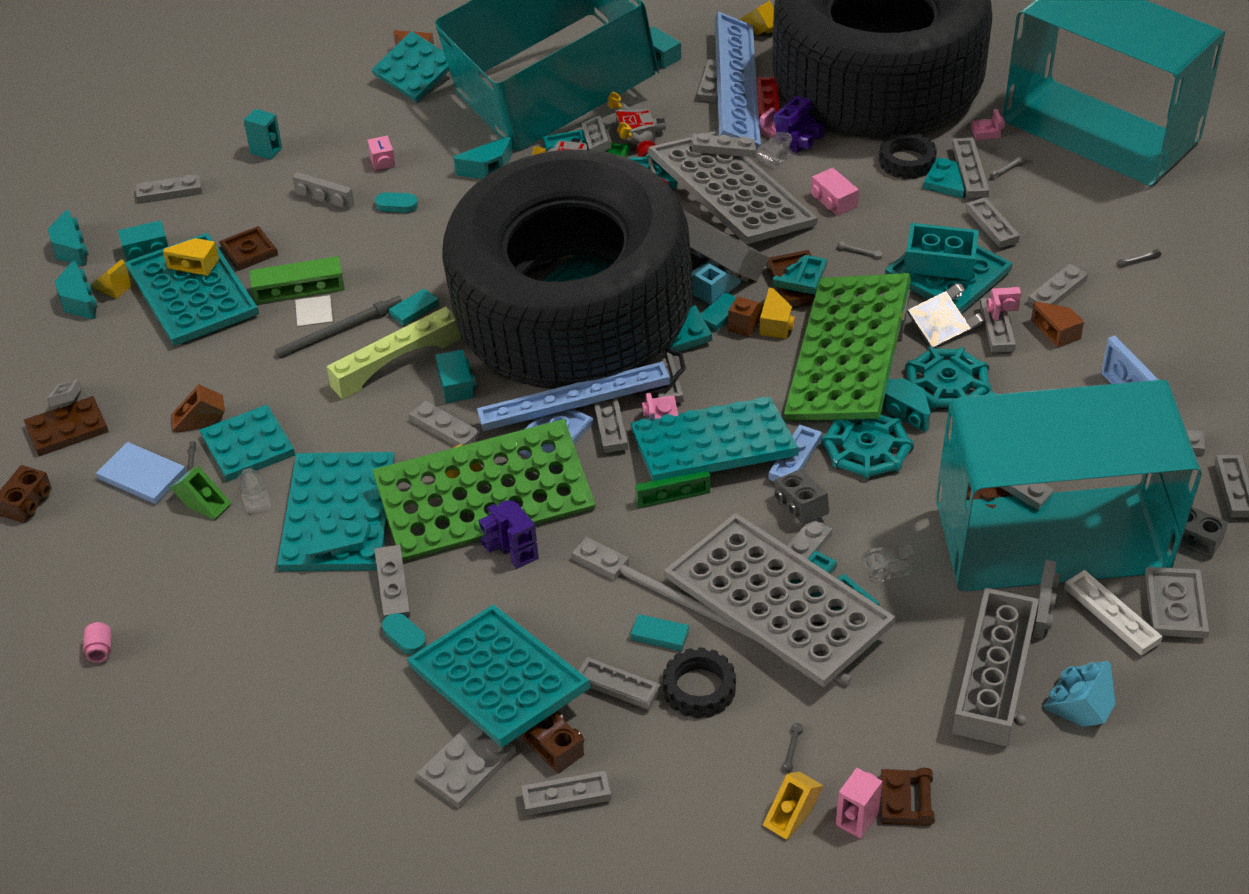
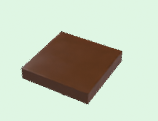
(248, 248)

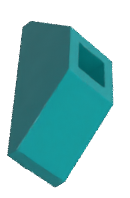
(483, 159)
(66, 239)
(75, 292)
(907, 403)

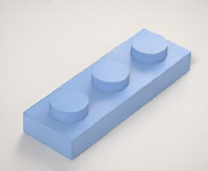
(807, 441)

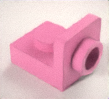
(767, 124)
(988, 127)
(1003, 300)
(658, 407)

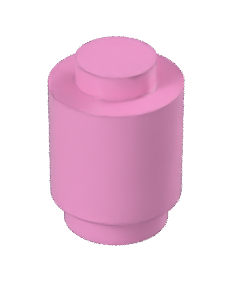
(97, 642)

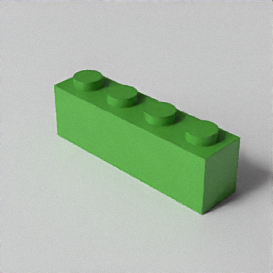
(296, 280)

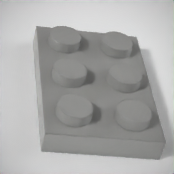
(1177, 602)
(465, 765)

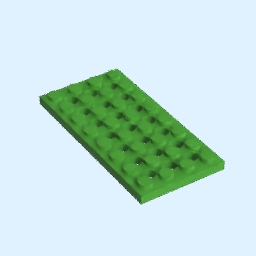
(880, 354)
(482, 452)

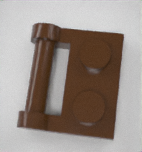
(897, 797)

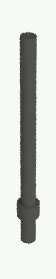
(379, 308)

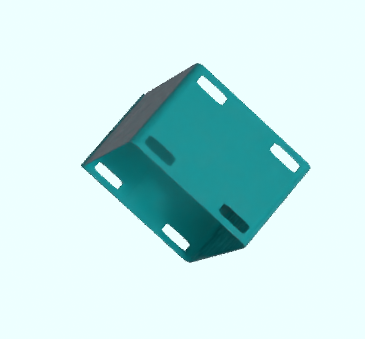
(557, 86)
(1095, 127)
(1059, 439)

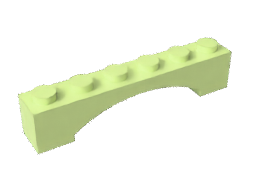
(352, 371)

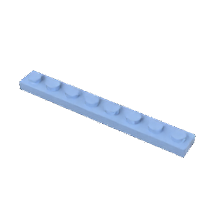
(573, 396)

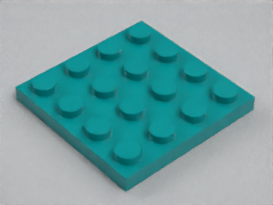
(987, 272)

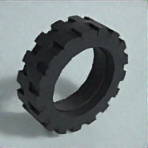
(905, 168)
(702, 660)

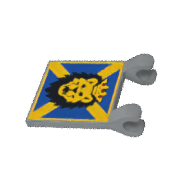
(940, 318)

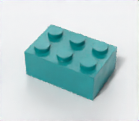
(941, 251)

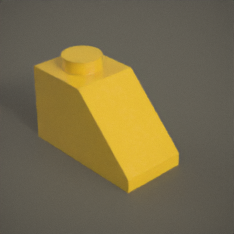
(761, 18)
(192, 256)
(776, 316)
(792, 804)

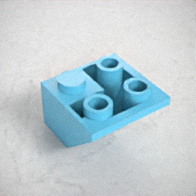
(712, 282)
(1083, 694)

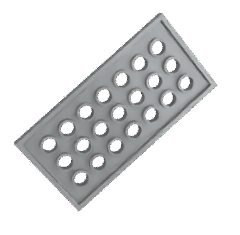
(734, 191)
(778, 611)

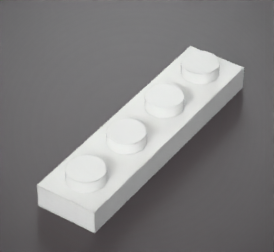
(1113, 612)

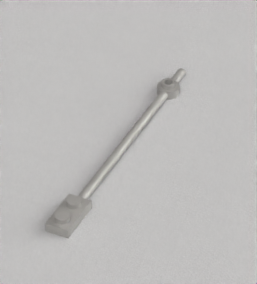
(612, 564)

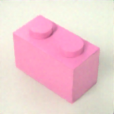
(835, 191)
(858, 802)

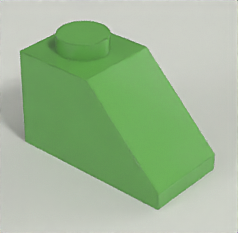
(200, 493)

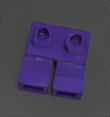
(798, 123)
(511, 531)

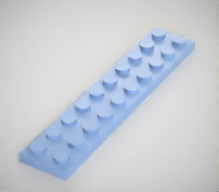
(736, 78)

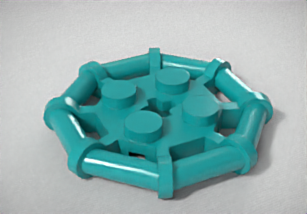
(960, 367)
(868, 453)

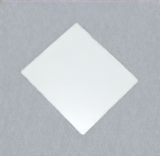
(313, 310)

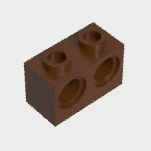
(23, 493)
(549, 737)

